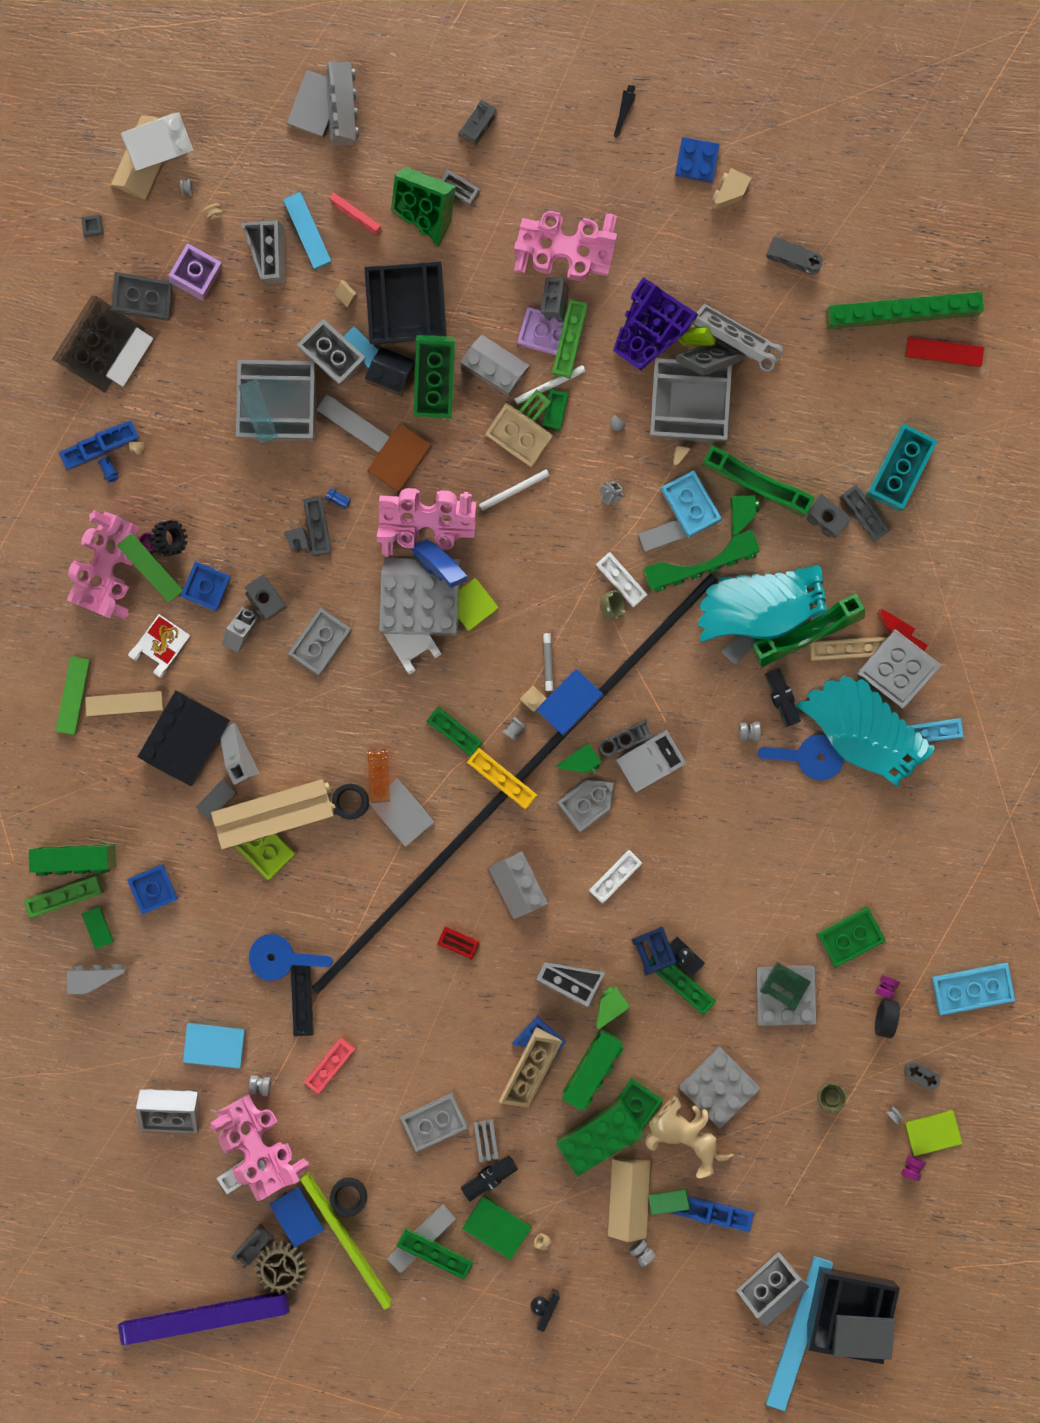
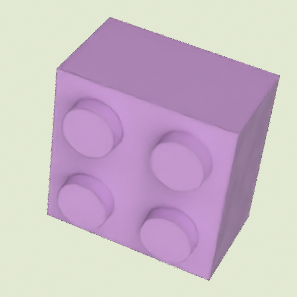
(195, 272)

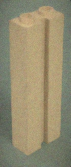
(273, 814)

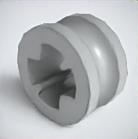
(186, 187)
(895, 1115)

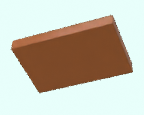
(399, 457)

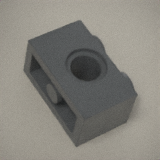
(839, 518)
(259, 587)

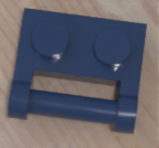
(660, 949)

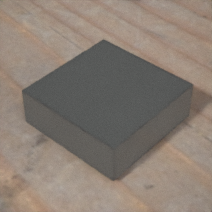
(92, 226)

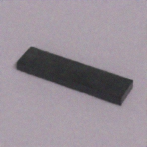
(302, 1000)

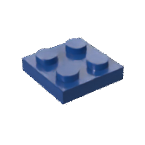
(697, 159)
(206, 586)
(152, 889)

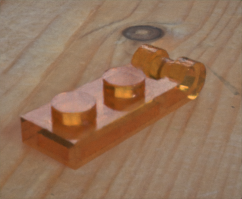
(378, 776)

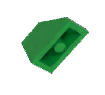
(742, 512)
(581, 761)

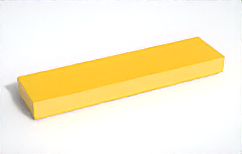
(502, 779)

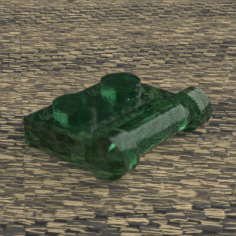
(788, 980)

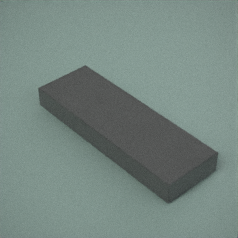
(865, 513)
(317, 526)

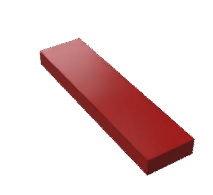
(944, 352)

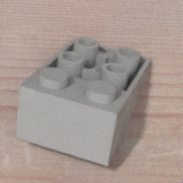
(651, 761)

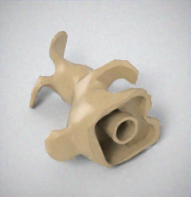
(674, 1129)

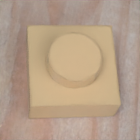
(533, 698)

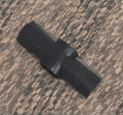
(782, 697)
(489, 1178)

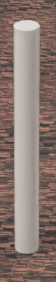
(549, 385)
(513, 490)

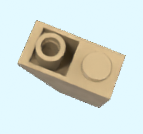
(732, 190)

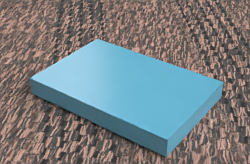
(691, 504)
(214, 1045)

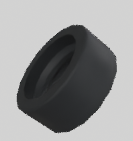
(364, 797)
(887, 1018)
(348, 1212)

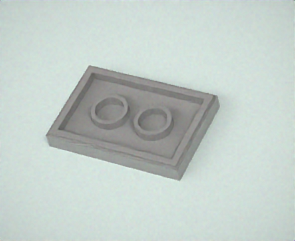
(311, 105)
(320, 641)
(403, 813)
(434, 1122)

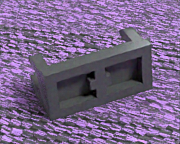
(478, 122)
(554, 298)
(298, 537)
(252, 1246)

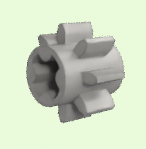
(611, 493)

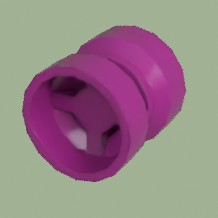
(146, 541)
(887, 987)
(913, 1168)

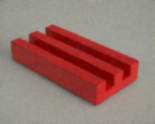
(460, 935)

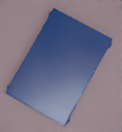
(296, 1216)

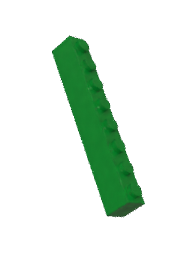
(904, 310)

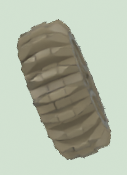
(287, 1270)

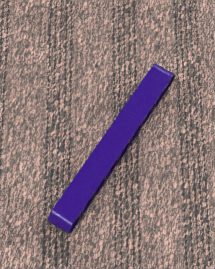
(203, 1318)

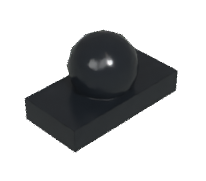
(686, 957)
(544, 1308)

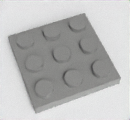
(899, 668)
(774, 1012)
(719, 1087)

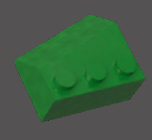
(423, 202)

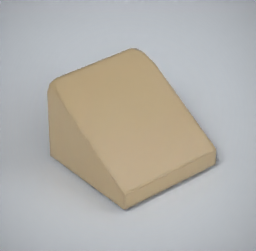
(345, 293)
(679, 455)

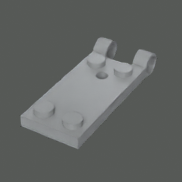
(738, 336)

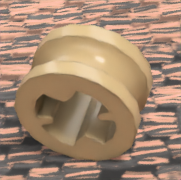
(213, 211)

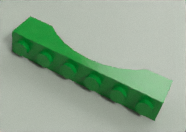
(773, 490)
(664, 574)
(838, 617)

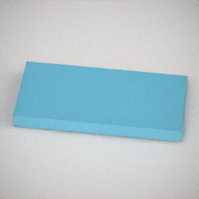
(973, 989)

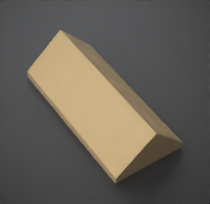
(136, 182)
(530, 1069)
(629, 1199)

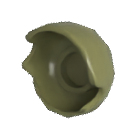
(612, 605)
(831, 1097)

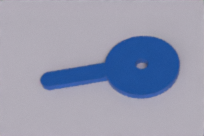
(808, 755)
(283, 960)

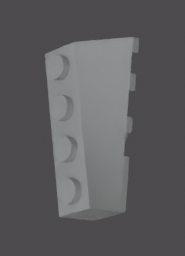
(341, 103)

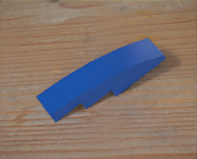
(99, 445)
(439, 563)
(718, 1214)

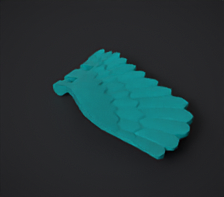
(762, 605)
(865, 729)

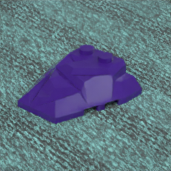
(651, 324)

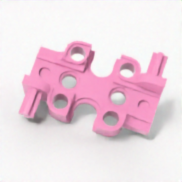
(600, 246)
(395, 526)
(100, 597)
(276, 1171)

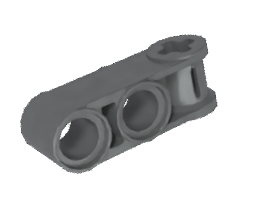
(794, 256)
(636, 736)

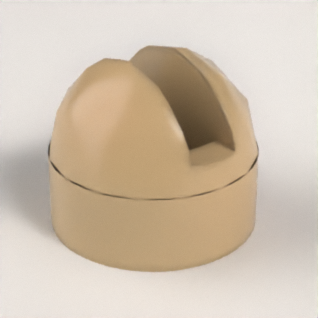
(136, 447)
(542, 1242)

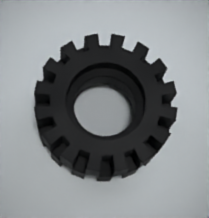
(177, 534)

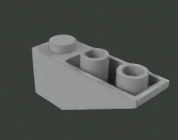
(237, 756)
(86, 980)

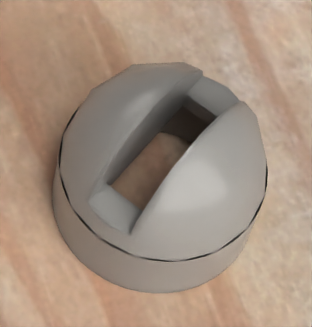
(616, 423)

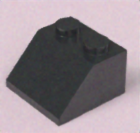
(390, 371)

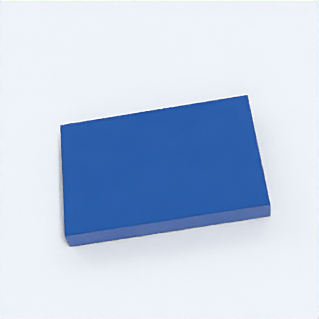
(570, 702)

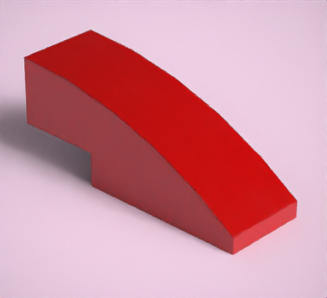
(891, 622)

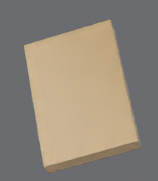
(519, 435)

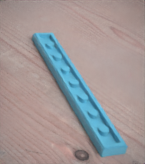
(795, 1342)

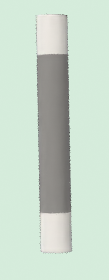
(548, 662)

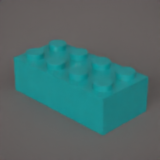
(901, 467)

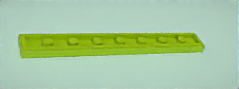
(346, 1240)

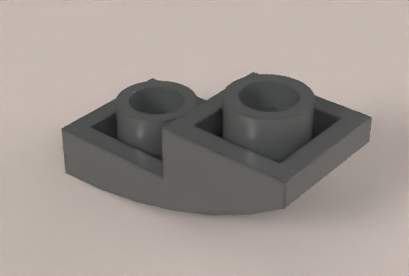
(738, 647)

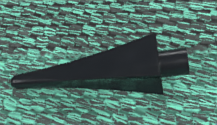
(627, 100)

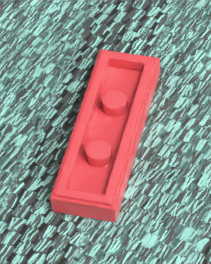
(355, 214)
(329, 1065)

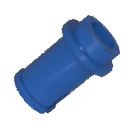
(108, 470)
(337, 498)

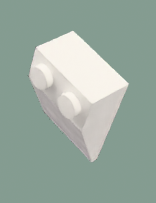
(157, 141)

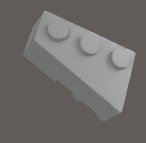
(268, 249)
(570, 982)

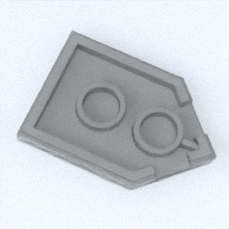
(587, 802)

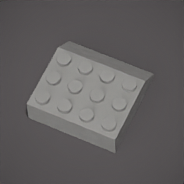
(289, 394)
(690, 404)
(416, 600)

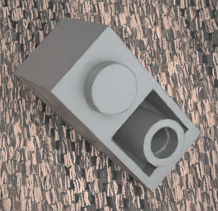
(240, 629)

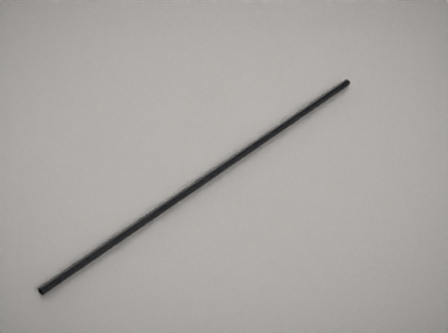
(501, 796)

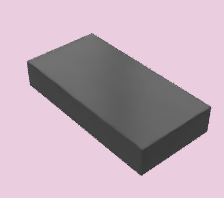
(216, 799)

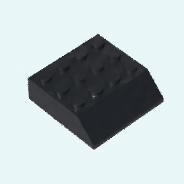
(405, 302)
(846, 1295)

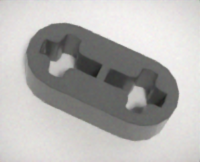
(919, 1078)

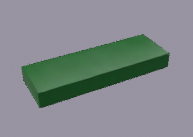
(454, 731)

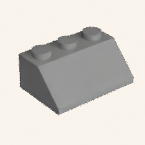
(332, 352)
(494, 365)
(518, 885)
(168, 1111)
(772, 1289)

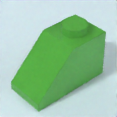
(610, 1006)

